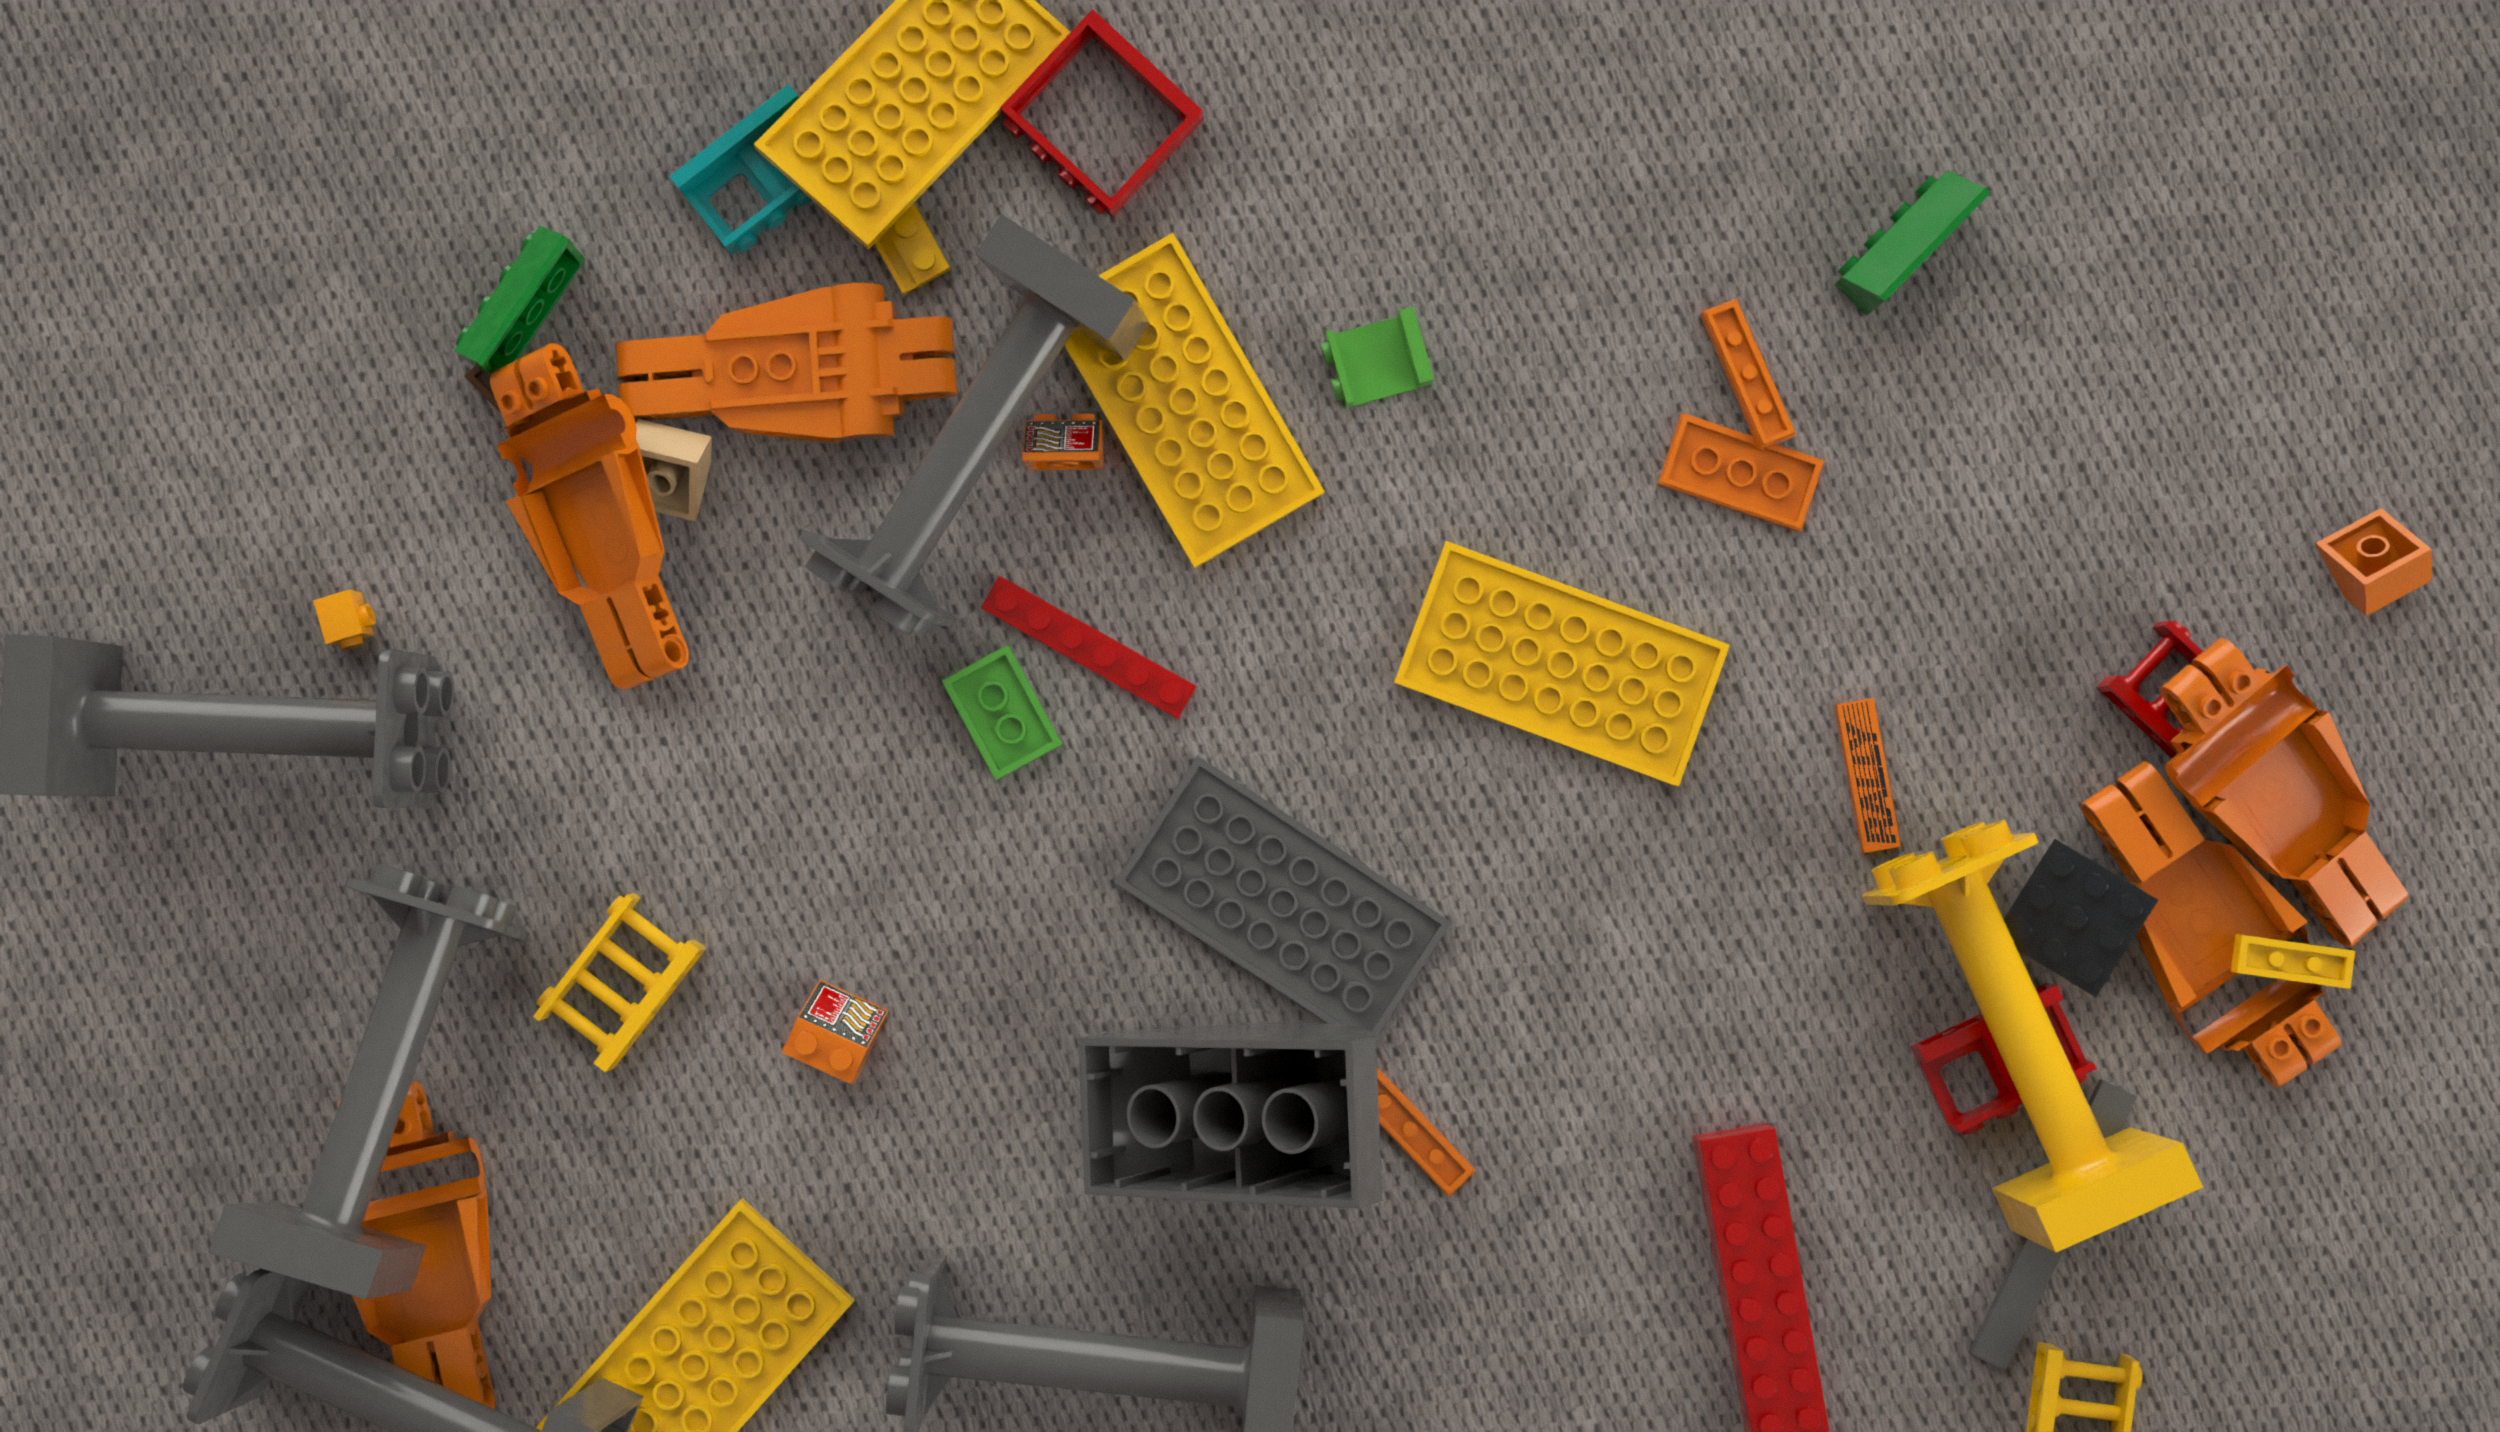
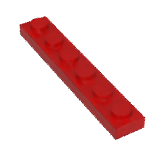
(1088, 647)

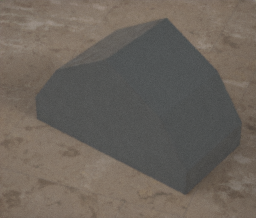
(1233, 1114)

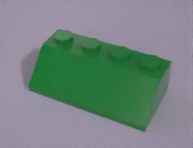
(1910, 240)
(520, 301)

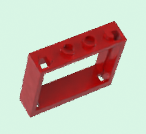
(1097, 28)

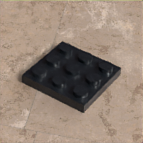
(2077, 917)

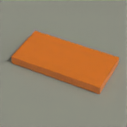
(1734, 474)

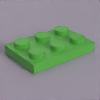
(1002, 712)

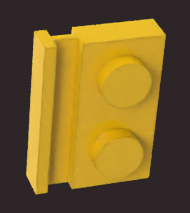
(911, 252)

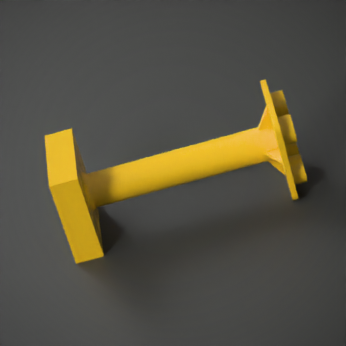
(2089, 1178)

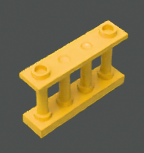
(633, 1015)
(2047, 1403)

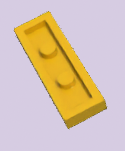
(2292, 961)

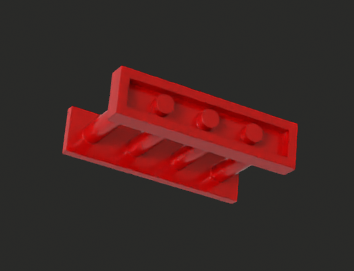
(2124, 690)

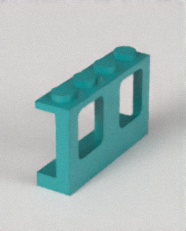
(736, 155)

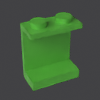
(1377, 359)

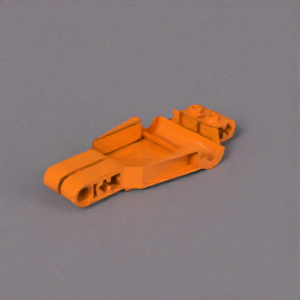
(796, 367)
(589, 507)
(2279, 786)
(2189, 937)
(436, 1322)

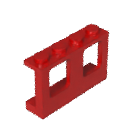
(1975, 1036)

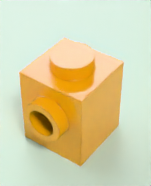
(345, 619)

